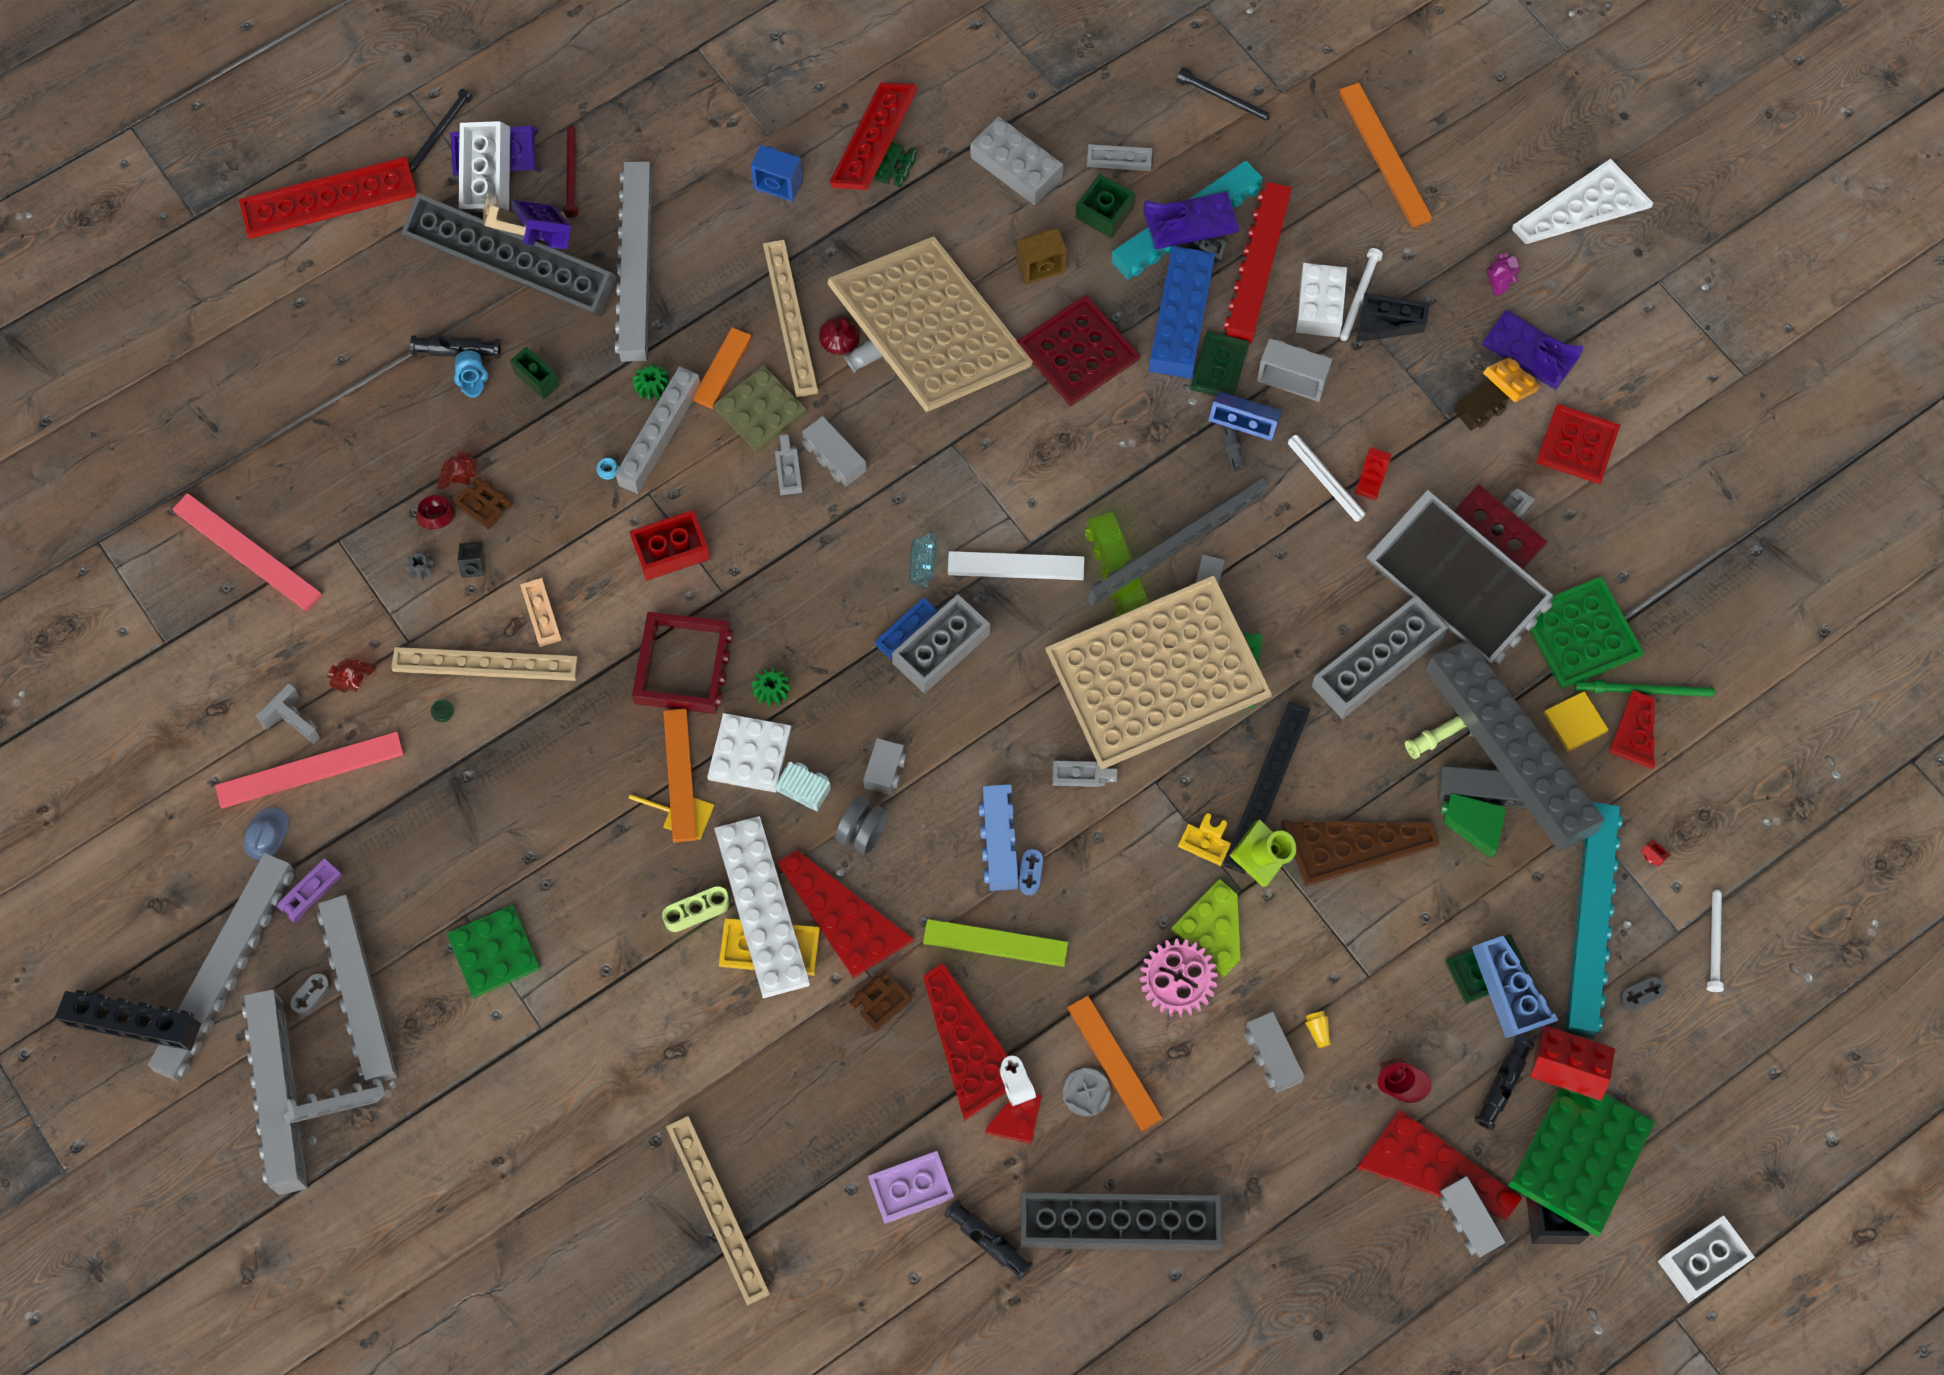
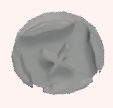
(1086, 1092)

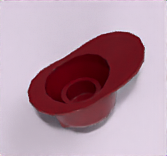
(1403, 1081)

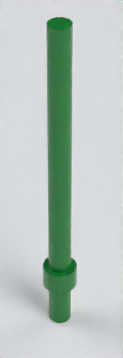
(1600, 687)

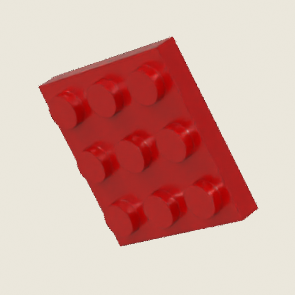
(1578, 444)

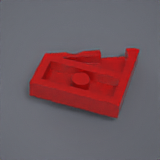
(1016, 1121)

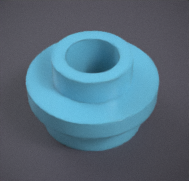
(607, 463)

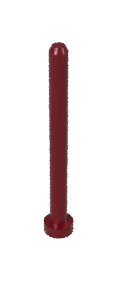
(570, 209)

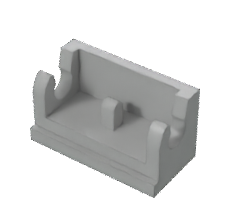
(1519, 504)

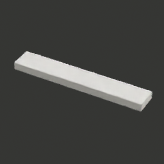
(1016, 565)

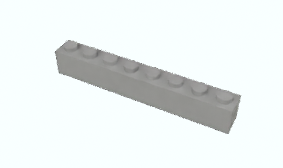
(357, 990)

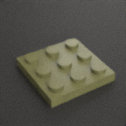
(760, 409)

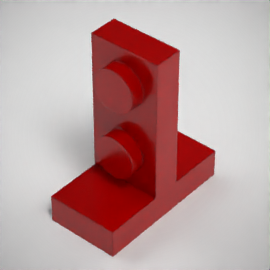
(1373, 473)

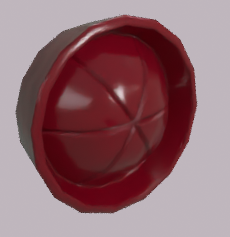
(434, 512)

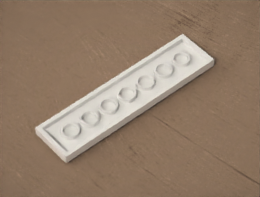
(761, 907)

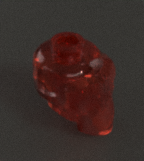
(459, 469)
(347, 674)

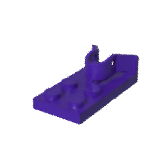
(521, 149)
(1189, 220)
(542, 223)
(1532, 349)

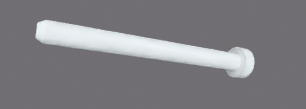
(1714, 984)

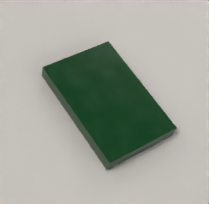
(1219, 364)
(1468, 976)

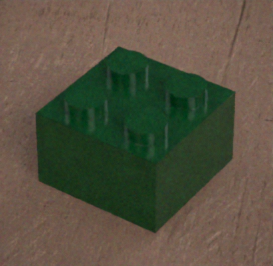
(1105, 205)

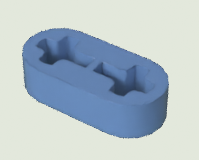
(1025, 871)

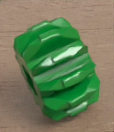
(650, 381)
(779, 685)

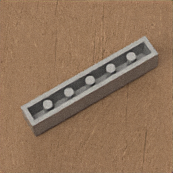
(658, 430)

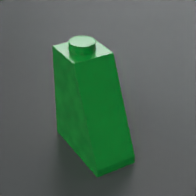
(1475, 821)

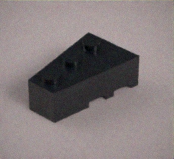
(1390, 317)

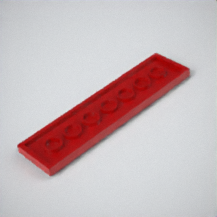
(327, 197)

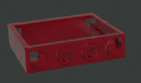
(672, 701)

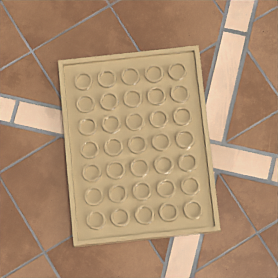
(929, 323)
(1157, 672)

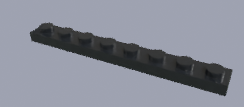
(1270, 775)

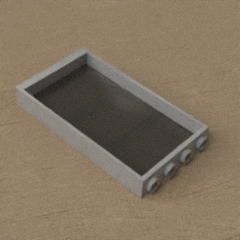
(1461, 578)

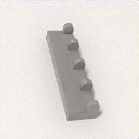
(335, 1103)

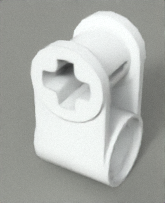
(1017, 1085)

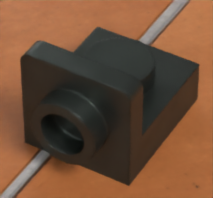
(1212, 245)
(470, 559)

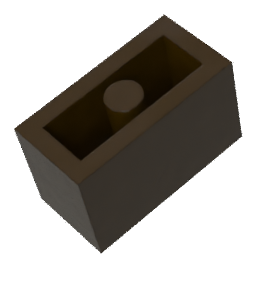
(1481, 405)

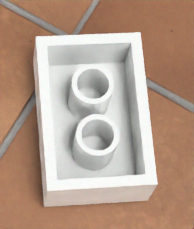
(1321, 300)
(1706, 1259)

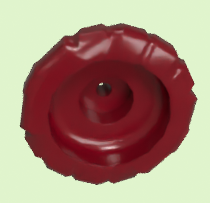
(839, 335)

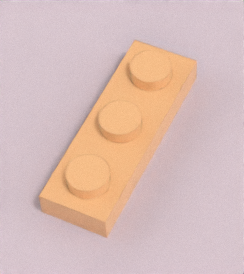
(540, 612)

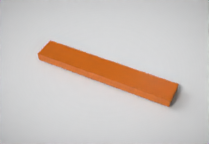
(679, 775)
(1114, 1064)

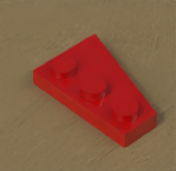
(1635, 732)

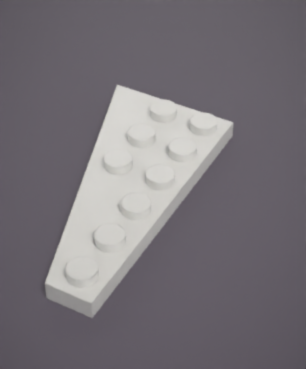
(1591, 200)

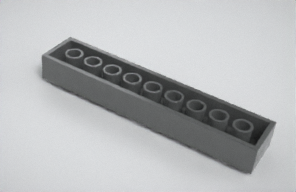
(506, 255)
(1514, 745)

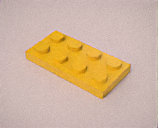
(736, 954)

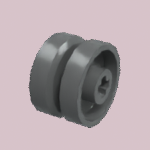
(862, 825)

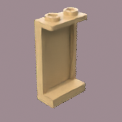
(501, 219)

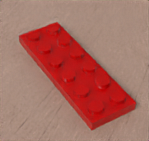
(873, 136)

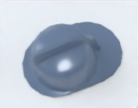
(265, 833)

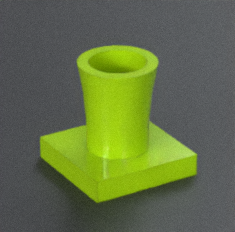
(1264, 852)

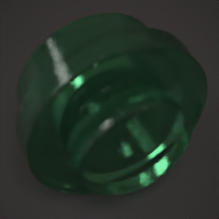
(442, 711)

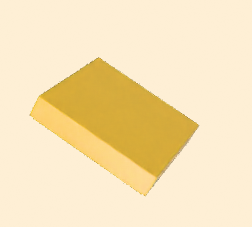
(1575, 721)

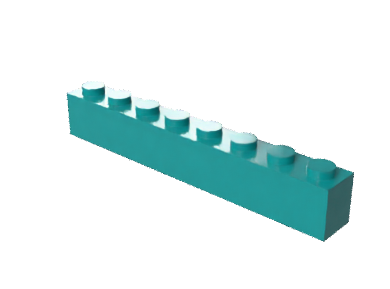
(1139, 252)

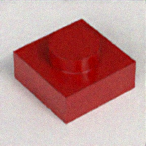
(1655, 853)

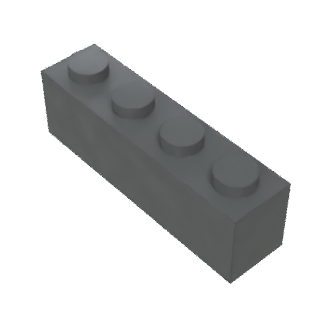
(1478, 785)

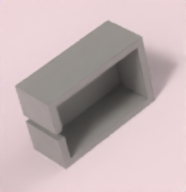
(1294, 369)

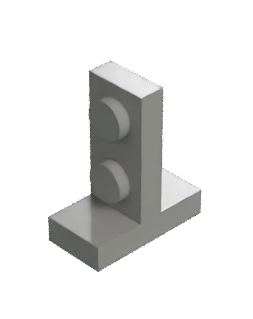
(282, 707)

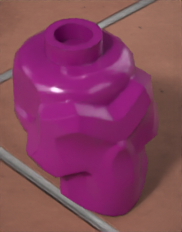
(1503, 272)

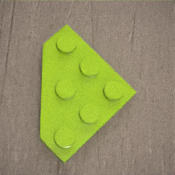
(1214, 926)

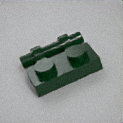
(888, 165)

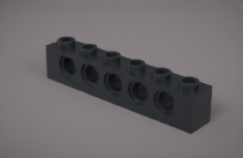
(74, 1013)

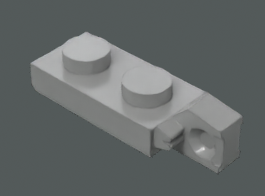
(788, 467)
(1081, 774)

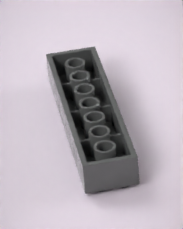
(1121, 1221)

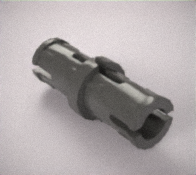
(1232, 449)

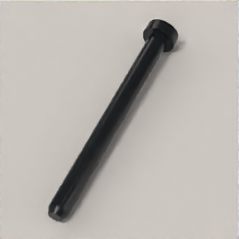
(464, 96)

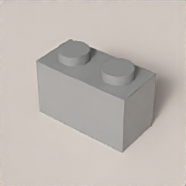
(884, 767)

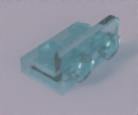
(922, 560)

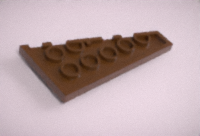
(1346, 847)

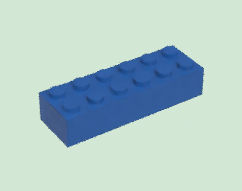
(1181, 312)

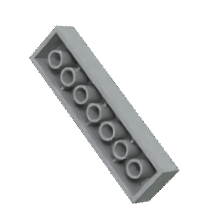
(274, 1086)

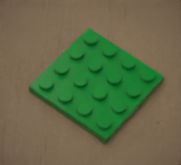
(1584, 634)

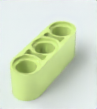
(701, 899)

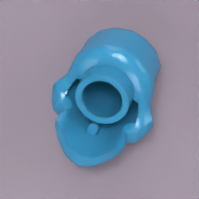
(470, 373)

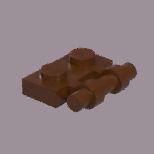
(479, 508)
(885, 1006)

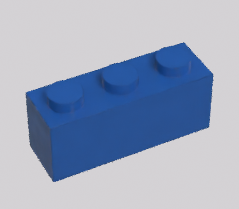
(1245, 415)

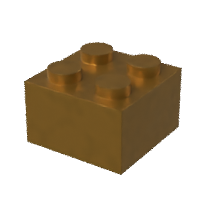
(1041, 256)

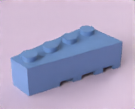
(999, 837)
(1511, 989)

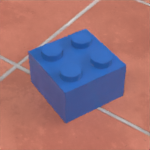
(776, 172)

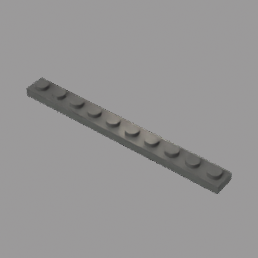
(1171, 545)

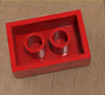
(669, 545)
(1572, 1062)

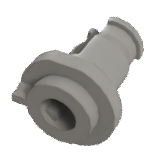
(863, 356)

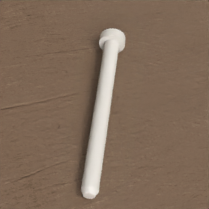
(1374, 255)

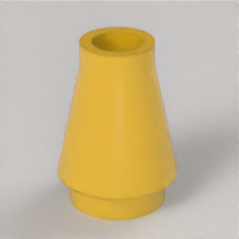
(1319, 1028)

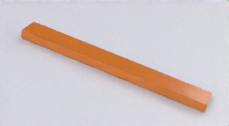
(1385, 155)

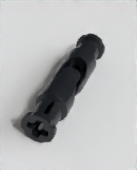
(436, 346)
(1505, 1079)
(992, 1242)

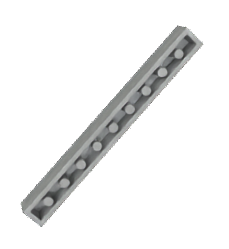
(634, 262)
(226, 959)

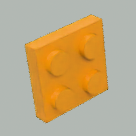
(1512, 379)

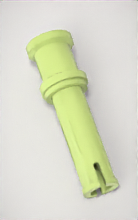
(1429, 739)

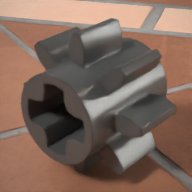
(419, 565)

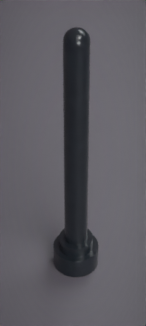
(1186, 77)

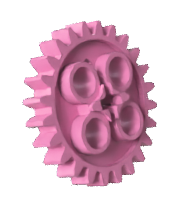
(1189, 959)

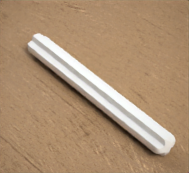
(1326, 478)

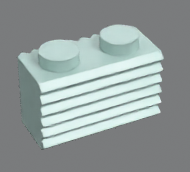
(803, 785)

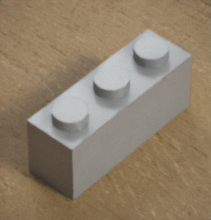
(833, 451)
(1273, 1053)
(1471, 1217)

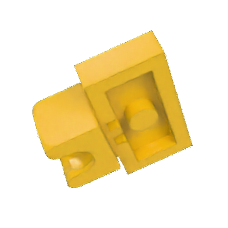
(1206, 841)

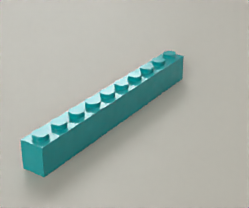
(1593, 926)

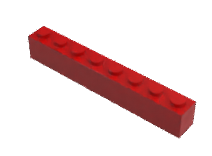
(1259, 261)

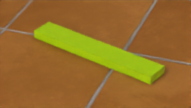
(995, 942)

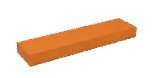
(722, 368)

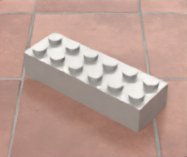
(1379, 657)

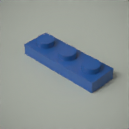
(905, 627)

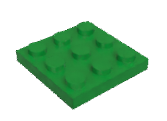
(493, 951)

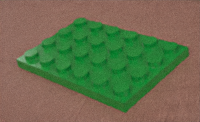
(1582, 1157)

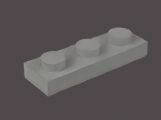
(1119, 157)

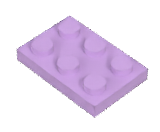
(910, 1187)

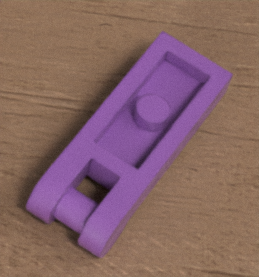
(309, 890)

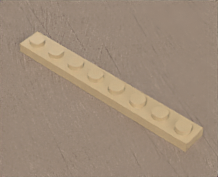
(790, 318)
(484, 663)
(718, 1211)

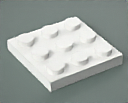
(749, 752)

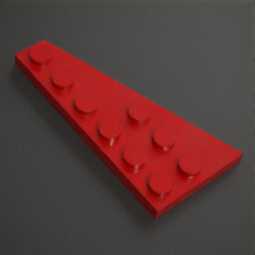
(848, 923)
(967, 1042)
(1428, 1164)

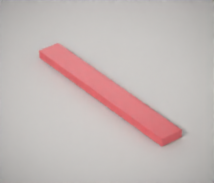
(247, 552)
(309, 770)

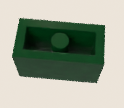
(534, 373)

